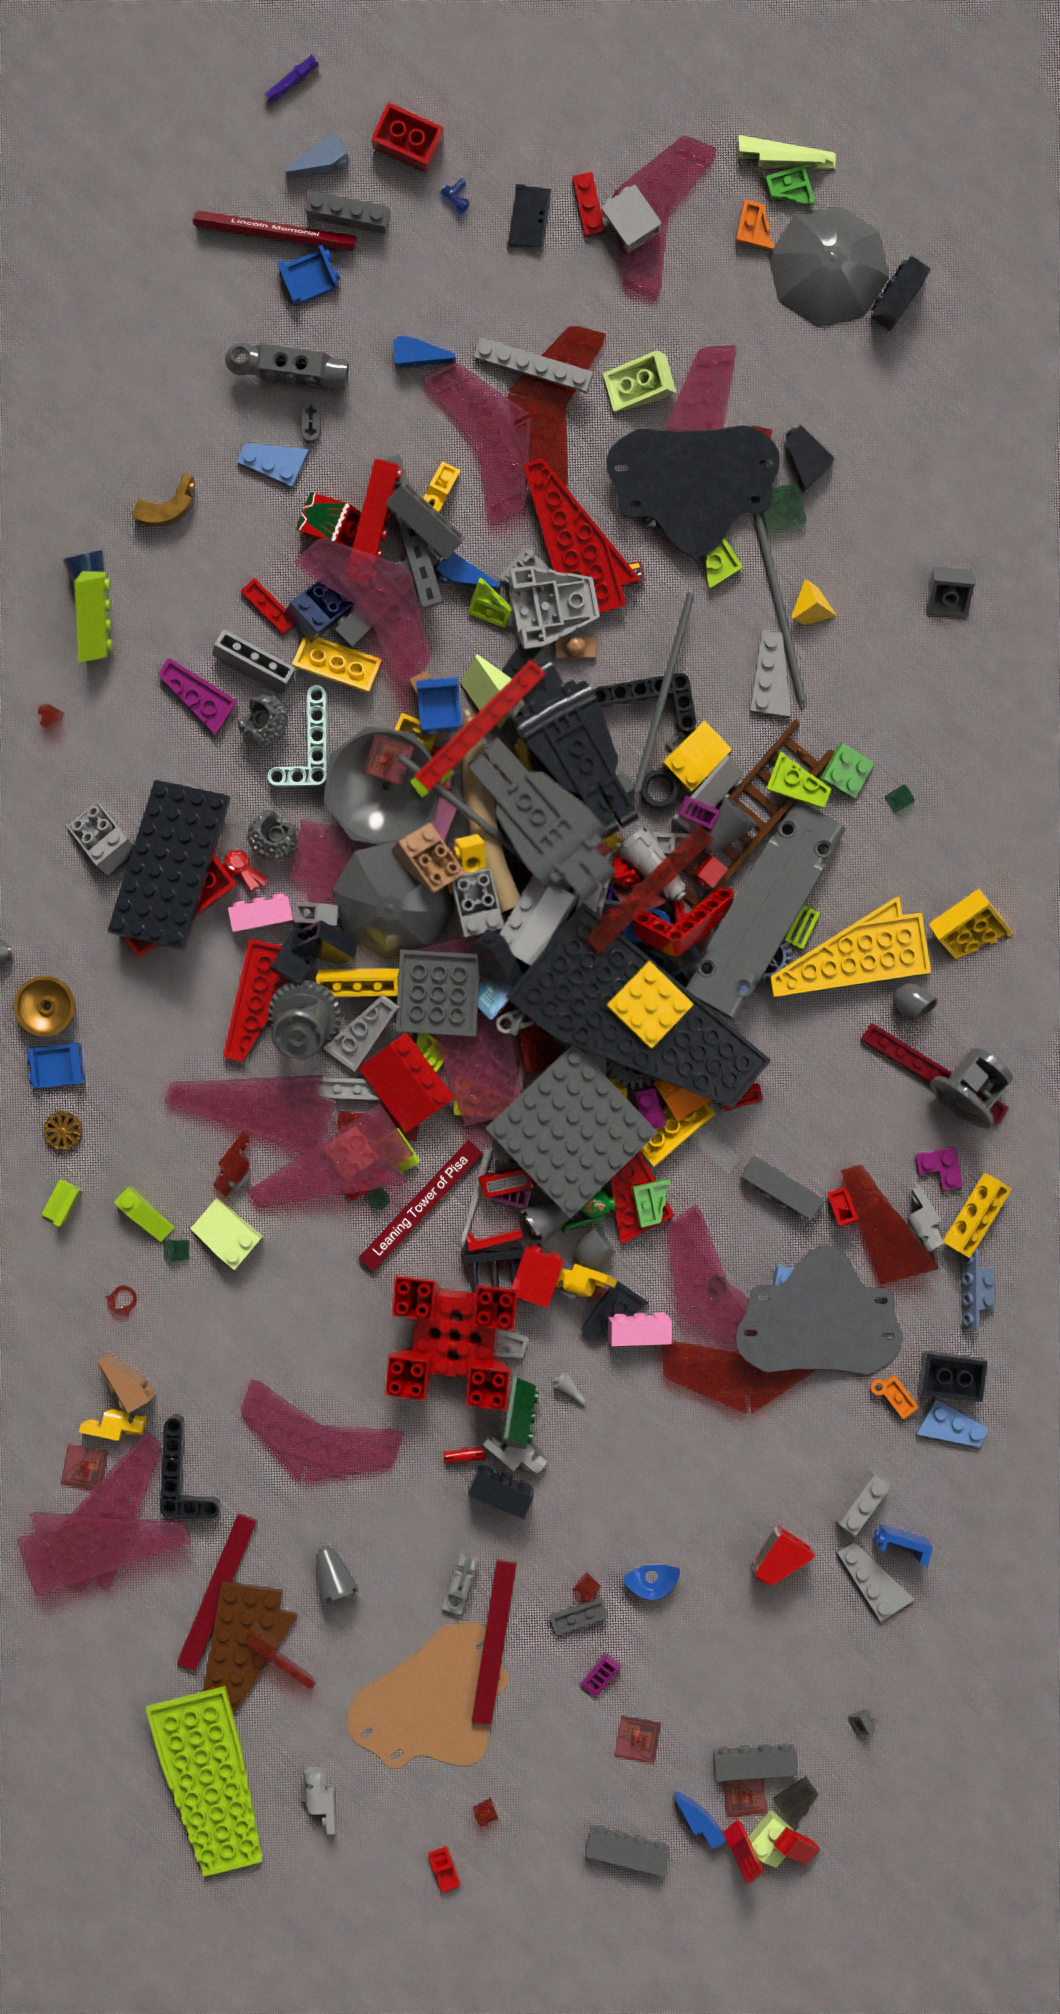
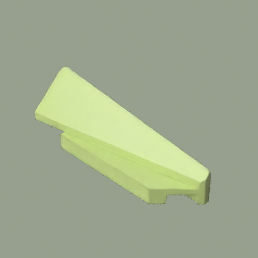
(782, 155)

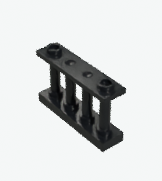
(492, 1259)

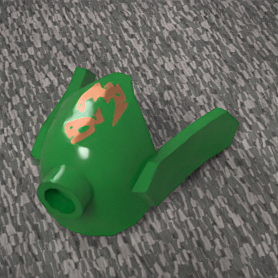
(596, 1208)

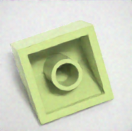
(764, 1836)

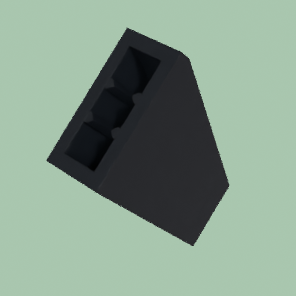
(807, 456)
(324, 943)
(497, 960)

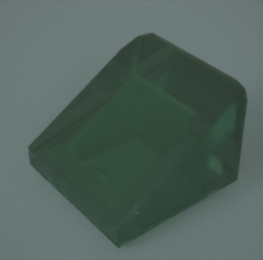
(899, 798)
(176, 1250)

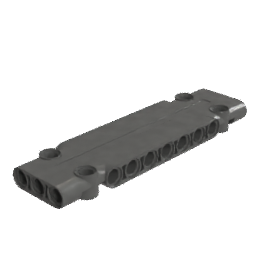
(765, 909)

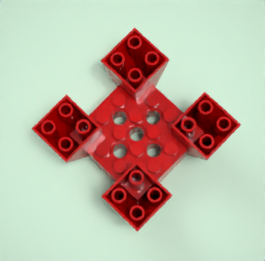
(432, 1307)

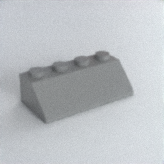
(712, 791)
(536, 919)

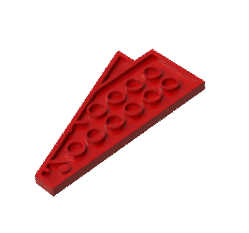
(575, 539)

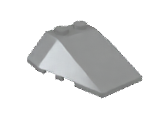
(550, 604)

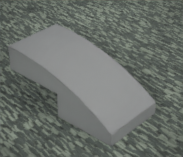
(669, 841)

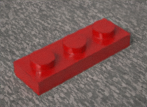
(588, 204)

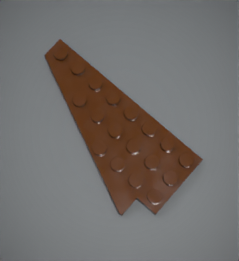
(241, 1611)

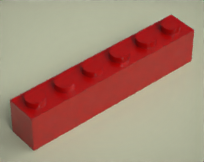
(375, 512)

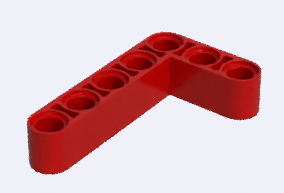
(679, 937)

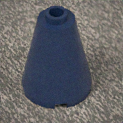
(85, 562)

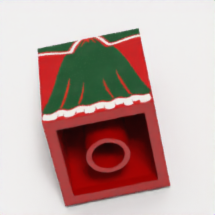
(329, 520)
(780, 1556)

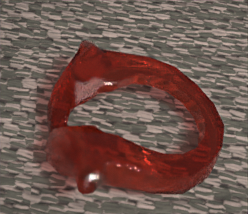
(112, 1298)

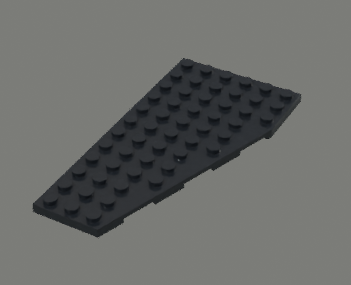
(568, 999)

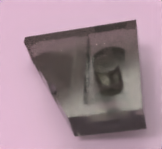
(796, 1801)

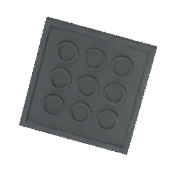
(438, 993)

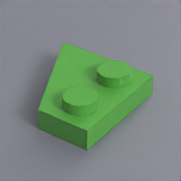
(791, 186)
(649, 1201)

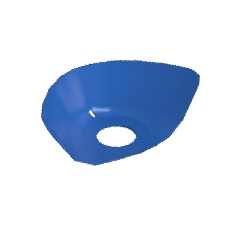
(662, 1586)

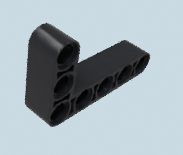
(651, 692)
(175, 1496)

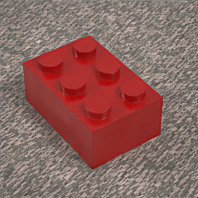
(407, 137)

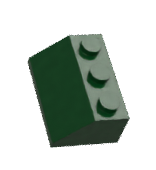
(520, 1414)

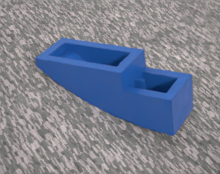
(700, 1820)

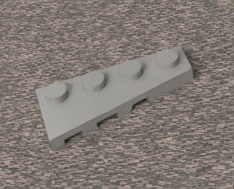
(770, 682)
(360, 1036)
(876, 1584)

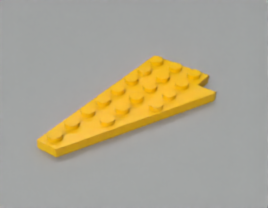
(867, 951)

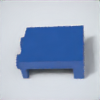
(309, 276)
(439, 705)
(56, 1065)
(921, 1545)

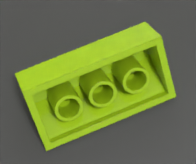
(93, 615)

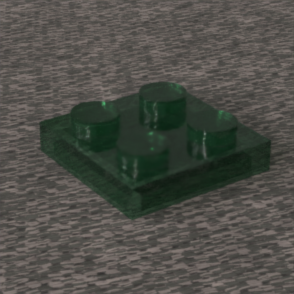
(785, 508)

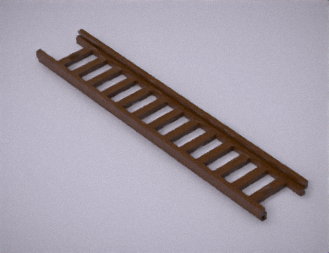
(761, 798)

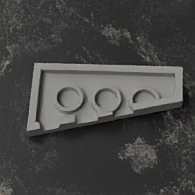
(508, 1343)

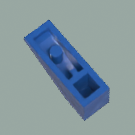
(417, 353)
(462, 573)

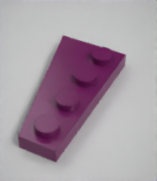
(200, 696)

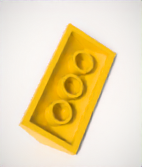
(337, 663)
(674, 1133)

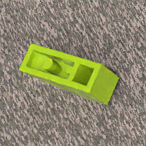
(143, 1213)

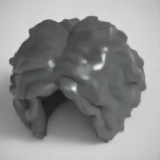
(265, 721)
(271, 837)

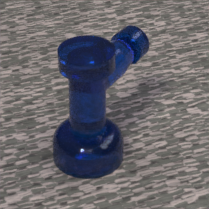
(450, 192)

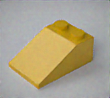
(696, 756)

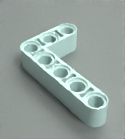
(313, 746)

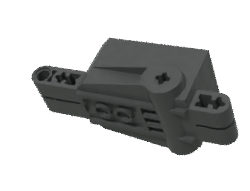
(545, 823)

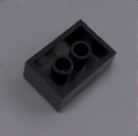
(899, 292)
(952, 1376)
(501, 1491)

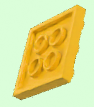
(649, 1005)

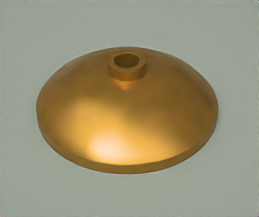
(30, 1006)

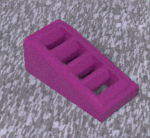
(710, 818)
(524, 1204)
(605, 1658)

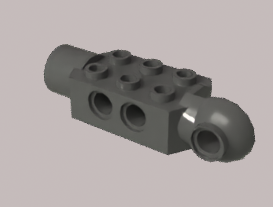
(267, 359)

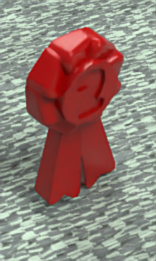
(238, 863)

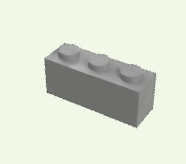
(863, 1502)

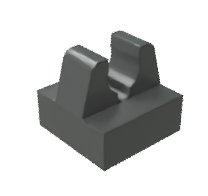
(862, 1723)

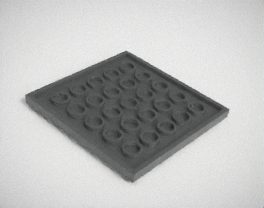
(571, 1130)

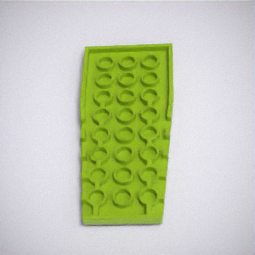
(208, 1777)

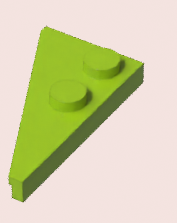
(721, 564)

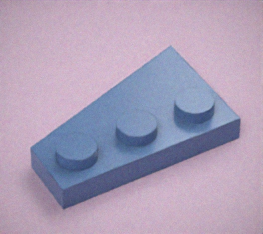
(274, 461)
(951, 1425)

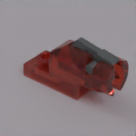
(235, 1167)

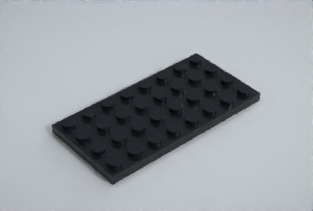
(169, 865)

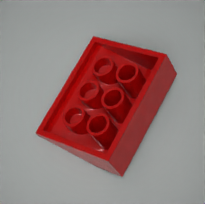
(406, 1082)

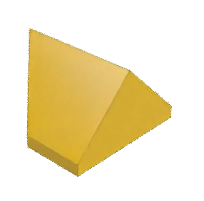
(811, 605)

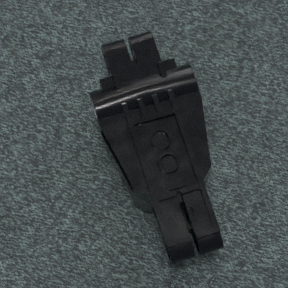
(573, 745)

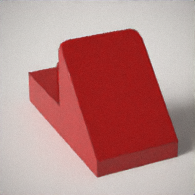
(842, 1207)

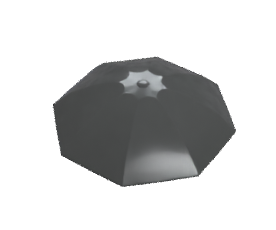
(829, 266)
(373, 807)
(387, 905)

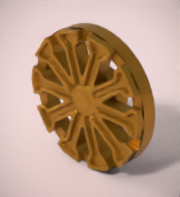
(63, 1130)

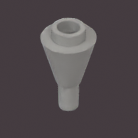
(565, 1384)

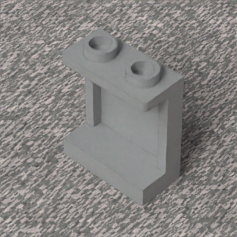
(631, 218)

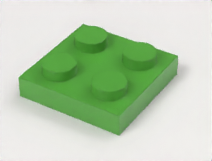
(847, 770)

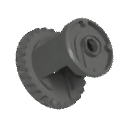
(303, 1018)
(968, 1078)

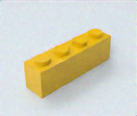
(359, 981)

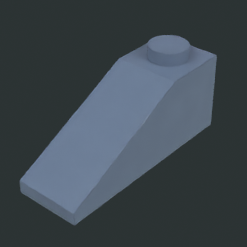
(322, 158)

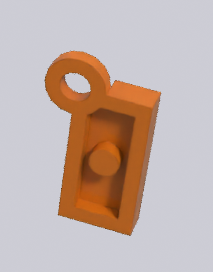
(896, 1395)

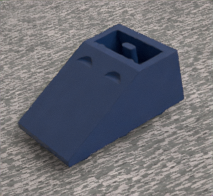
(317, 610)

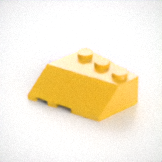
(969, 925)

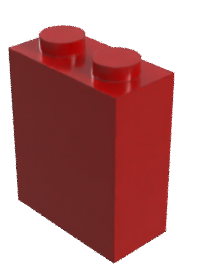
(537, 1275)

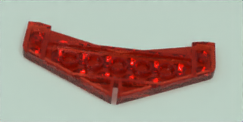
(548, 401)
(726, 1375)

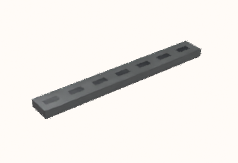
(418, 555)

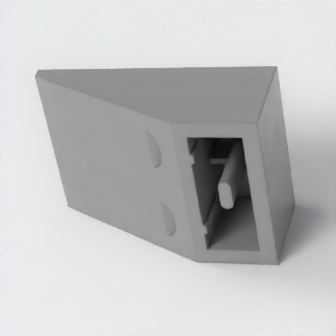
(101, 838)
(476, 903)

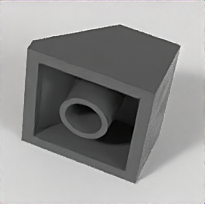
(950, 591)

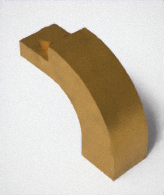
(170, 511)

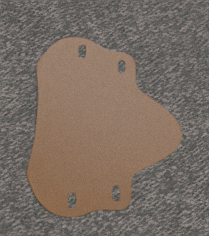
(427, 1703)

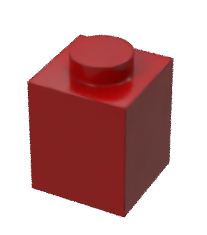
(710, 872)

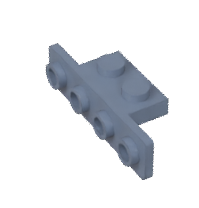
(977, 1290)

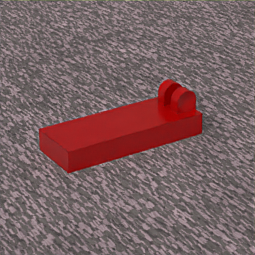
(474, 1244)

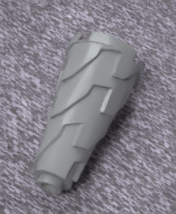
(644, 855)

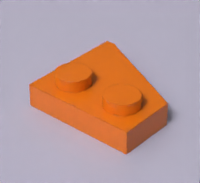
(753, 226)

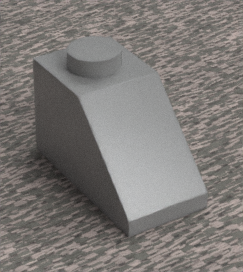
(314, 912)

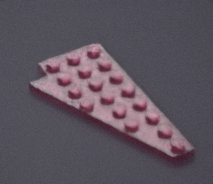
(84, 1546)

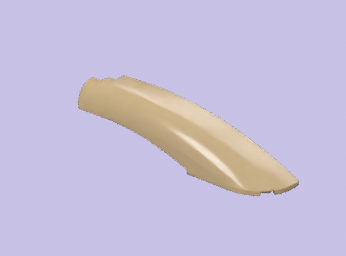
(482, 802)

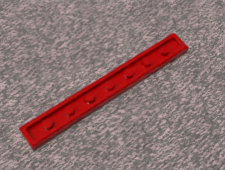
(479, 725)

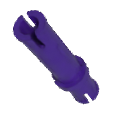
(298, 74)

